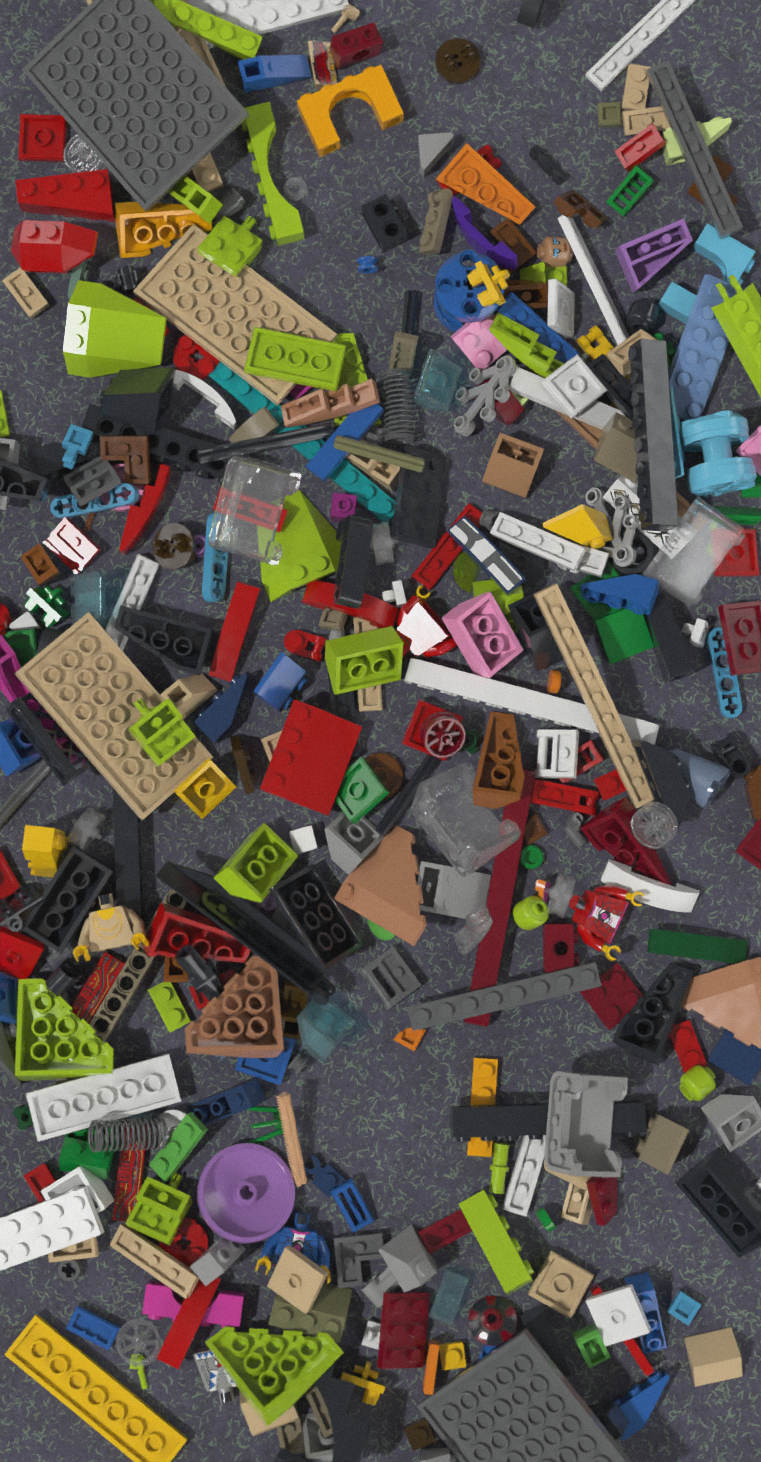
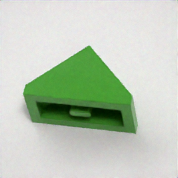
(591, 1345)

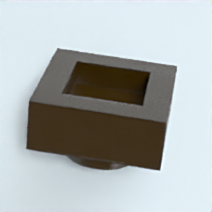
(419, 1434)

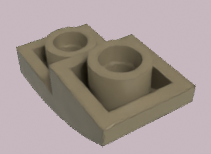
(258, 425)

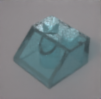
(437, 382)
(89, 597)
(323, 1028)

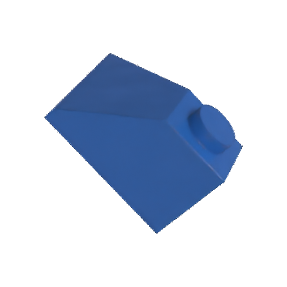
(15, 749)

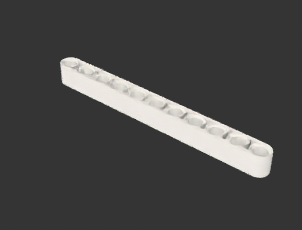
(517, 699)

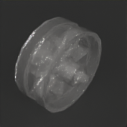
(77, 147)
(382, 543)
(660, 816)
(86, 829)
(561, 894)
(138, 1342)

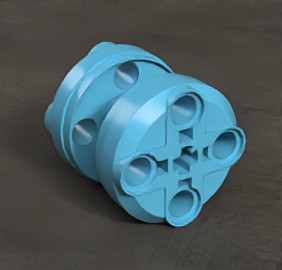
(714, 437)

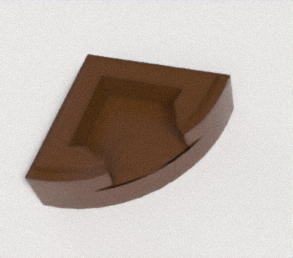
(534, 830)

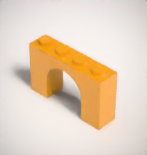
(369, 86)

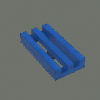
(343, 1188)

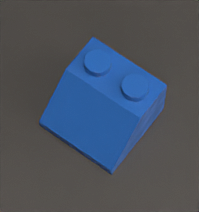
(280, 683)

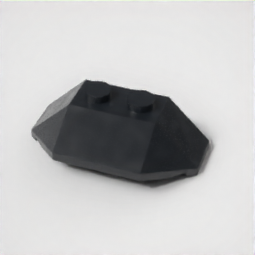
(663, 777)

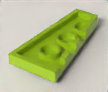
(352, 369)

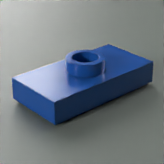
(93, 1327)

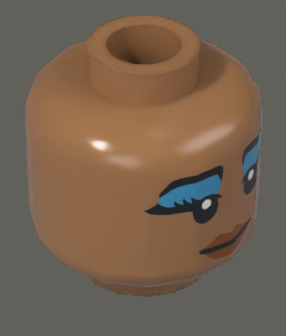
(555, 251)

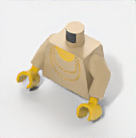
(110, 929)

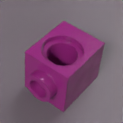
(342, 506)

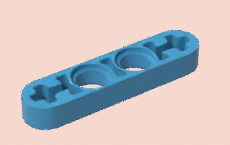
(95, 505)
(220, 559)
(721, 673)

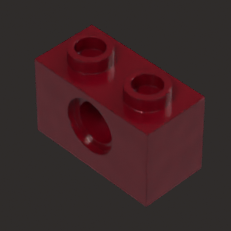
(356, 45)
(551, 935)

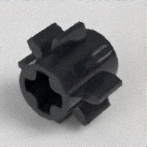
(127, 279)

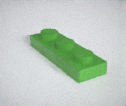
(178, 1147)

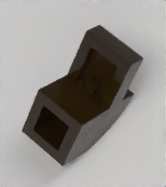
(293, 1003)

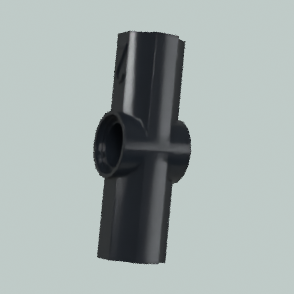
(200, 973)

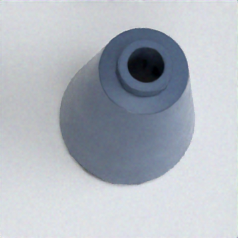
(702, 775)

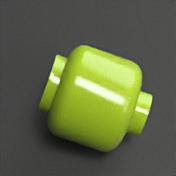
(530, 913)
(697, 1083)

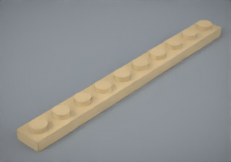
(594, 693)

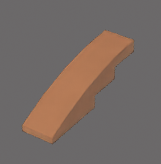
(329, 405)

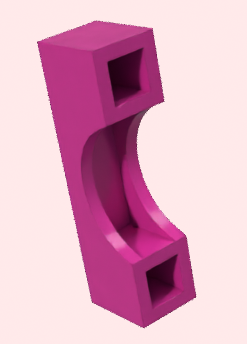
(163, 1302)

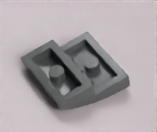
(92, 480)

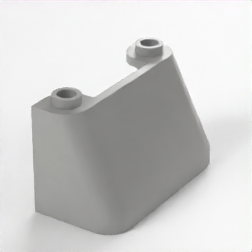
(582, 1124)

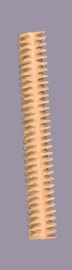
(291, 1136)

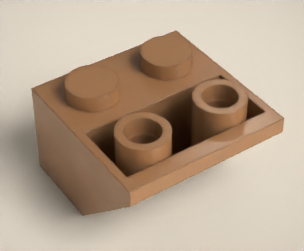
(512, 465)

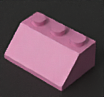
(482, 634)

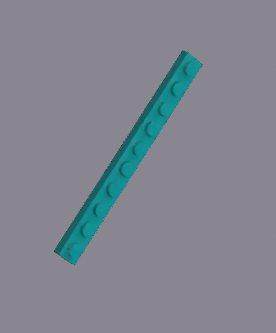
(345, 474)

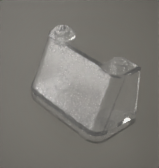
(251, 508)
(694, 551)
(462, 831)

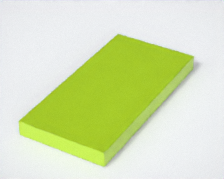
(295, 359)

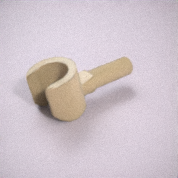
(349, 13)

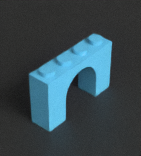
(726, 253)

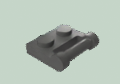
(397, 974)

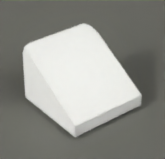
(25, 622)
(303, 840)

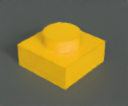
(452, 1355)

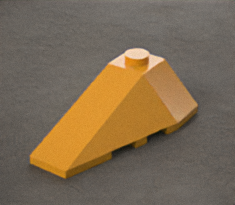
(144, 230)

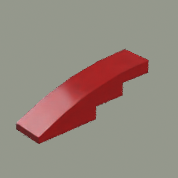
(140, 517)
(234, 631)

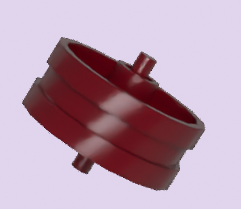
(442, 734)

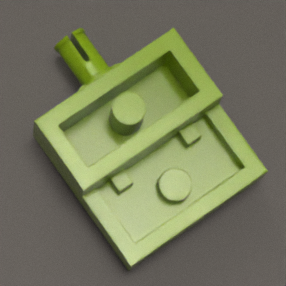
(231, 245)
(160, 730)
(160, 1209)

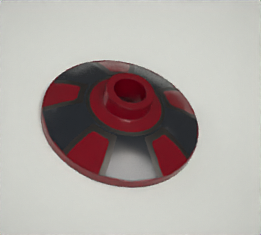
(497, 1332)

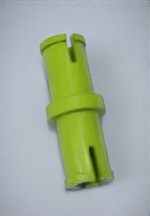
(499, 1168)

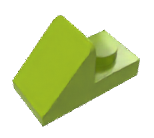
(541, 273)

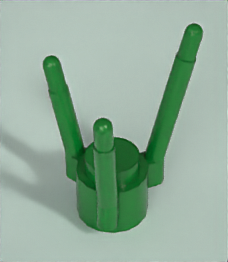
(275, 1122)

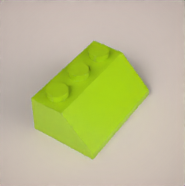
(364, 659)
(256, 865)

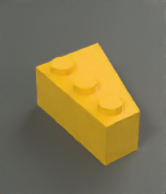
(44, 849)

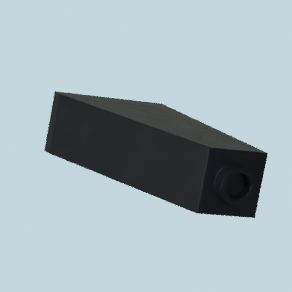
(667, 641)

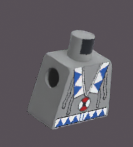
(214, 1375)

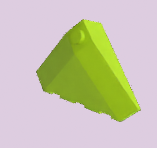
(53, 1039)
(271, 1367)

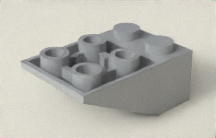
(449, 892)

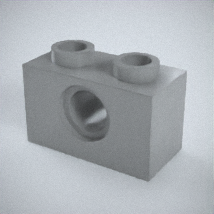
(216, 1259)

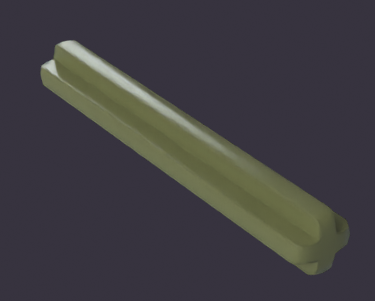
(379, 453)

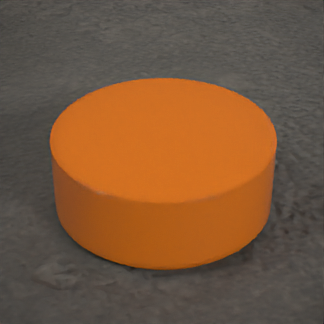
(554, 681)

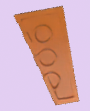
(481, 182)

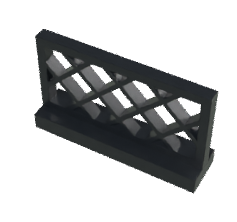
(43, 742)

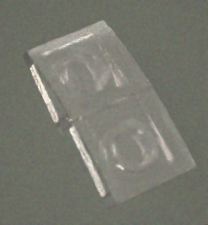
(478, 924)

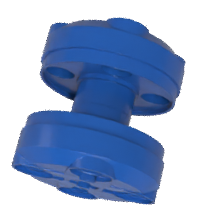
(454, 295)

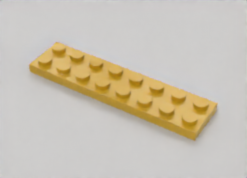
(94, 1394)

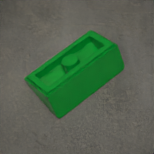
(741, 515)

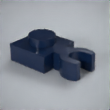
(325, 1177)

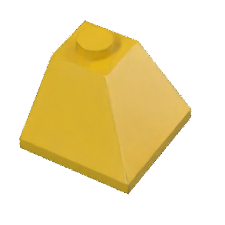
(582, 526)

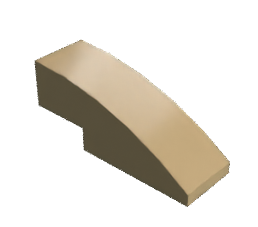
(380, 471)

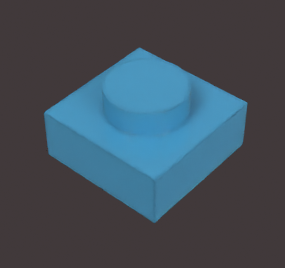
(684, 1307)

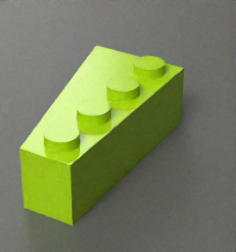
(496, 1243)

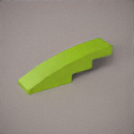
(524, 345)

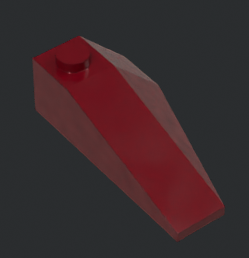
(613, 832)

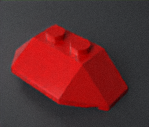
(52, 246)

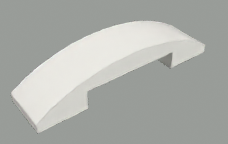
(222, 412)
(656, 893)

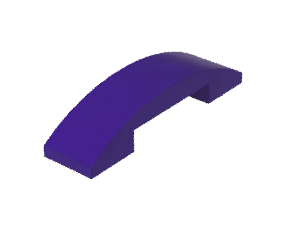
(499, 254)

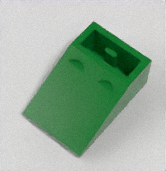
(77, 1153)

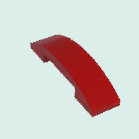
(372, 609)
(187, 1323)

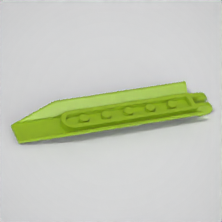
(742, 325)

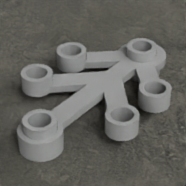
(485, 393)
(615, 527)

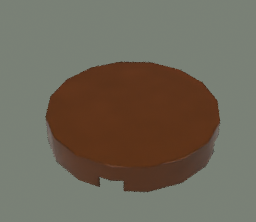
(390, 767)

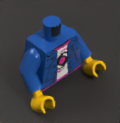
(299, 1237)

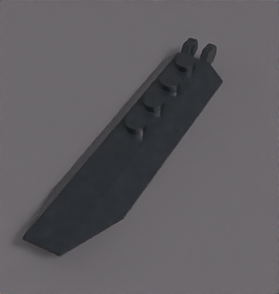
(250, 928)

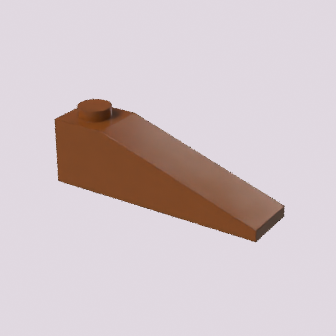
(499, 769)

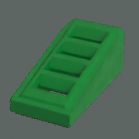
(647, 180)

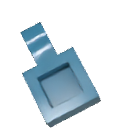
(76, 442)

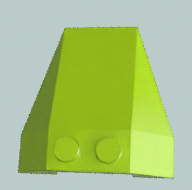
(110, 332)
(307, 549)

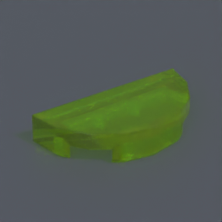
(464, 572)

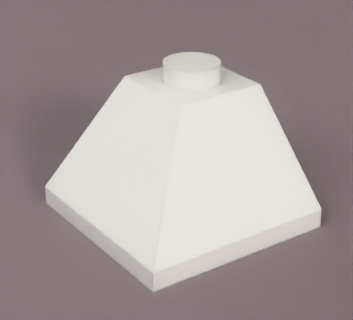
(77, 1179)

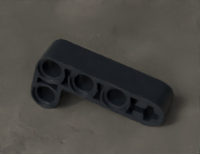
(355, 540)

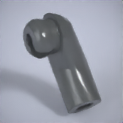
(573, 827)

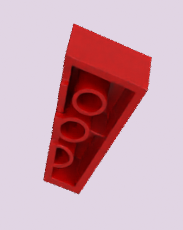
(69, 195)
(177, 927)

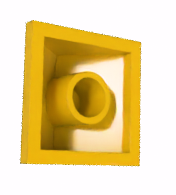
(205, 788)

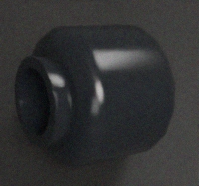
(642, 315)

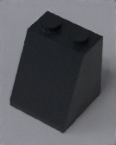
(139, 396)
(534, 632)

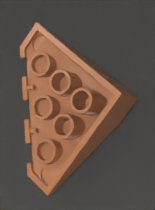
(386, 887)
(730, 999)
(243, 1018)

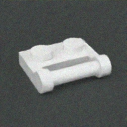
(563, 754)

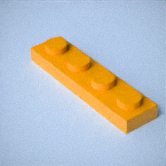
(482, 1093)

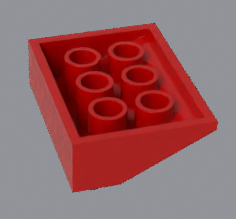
(311, 758)

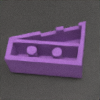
(649, 253)

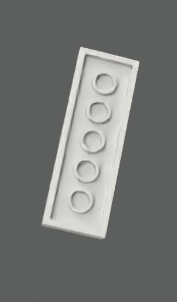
(103, 1097)
(48, 1227)

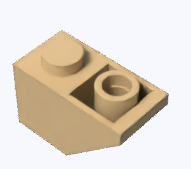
(189, 693)

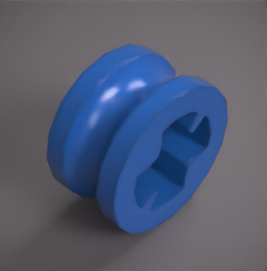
(367, 264)

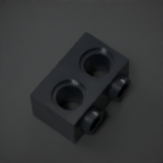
(380, 224)

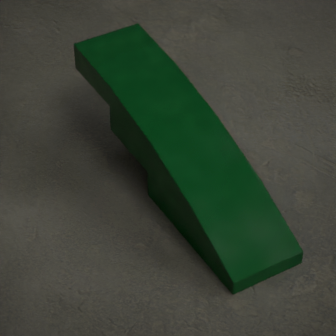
(696, 946)

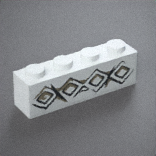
(628, 488)

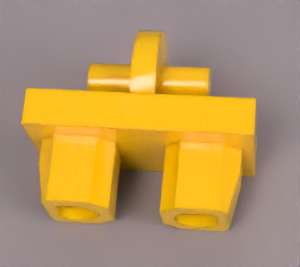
(483, 275)
(372, 1389)

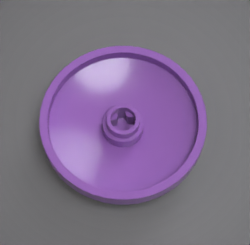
(246, 1193)

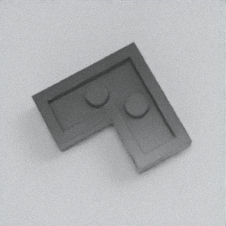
(350, 1253)

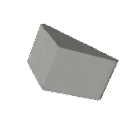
(432, 148)

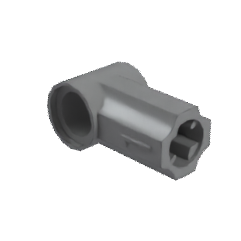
(381, 1283)

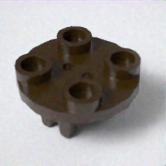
(448, 66)
(183, 543)

